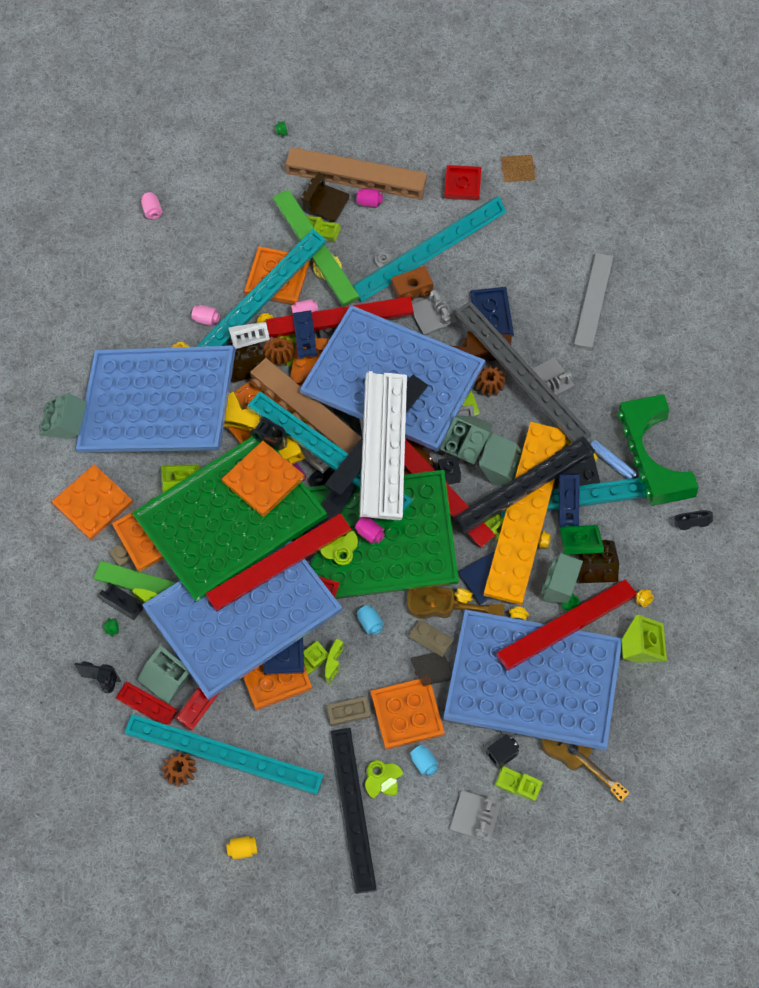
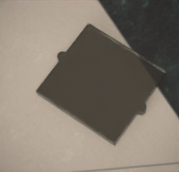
(432, 668)

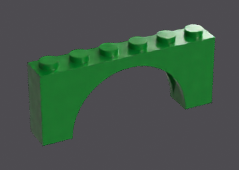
(660, 483)

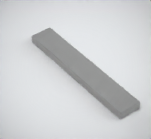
(593, 301)

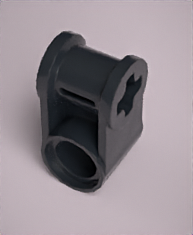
(268, 431)

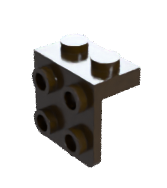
(324, 200)
(246, 360)
(600, 566)

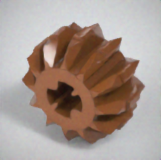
(279, 350)
(490, 381)
(187, 769)

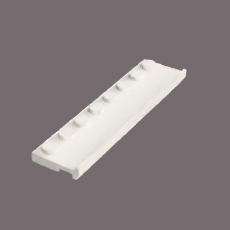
(383, 446)

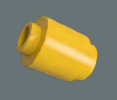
(242, 847)

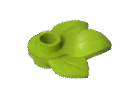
(342, 545)
(384, 781)

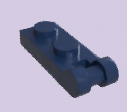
(305, 334)
(569, 499)

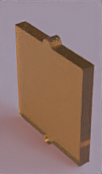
(518, 168)

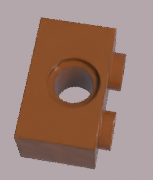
(417, 277)

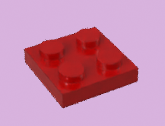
(462, 182)

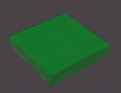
(581, 539)

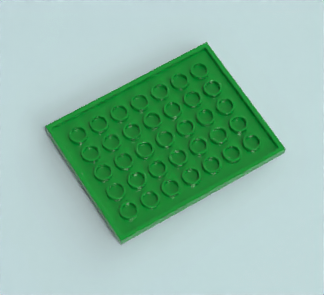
(213, 533)
(413, 551)

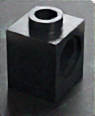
(451, 469)
(503, 751)

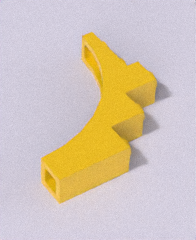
(247, 420)

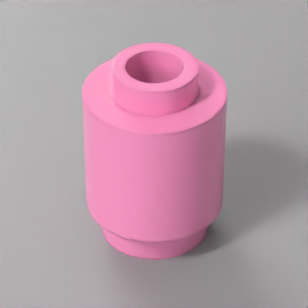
(151, 205)
(305, 305)
(205, 315)

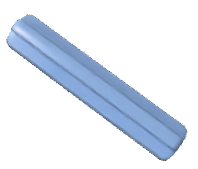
(613, 460)

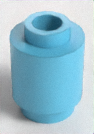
(370, 620)
(424, 760)

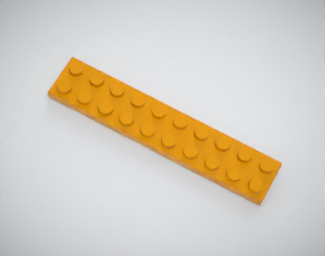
(523, 521)

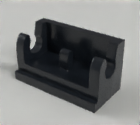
(121, 601)

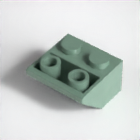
(63, 417)
(466, 437)
(500, 459)
(561, 579)
(164, 675)

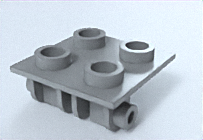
(433, 313)
(554, 376)
(475, 816)

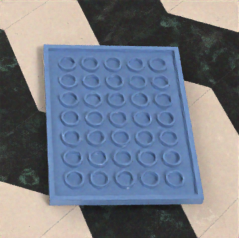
(378, 345)
(157, 399)
(246, 633)
(552, 696)

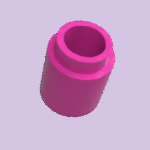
(369, 197)
(370, 530)

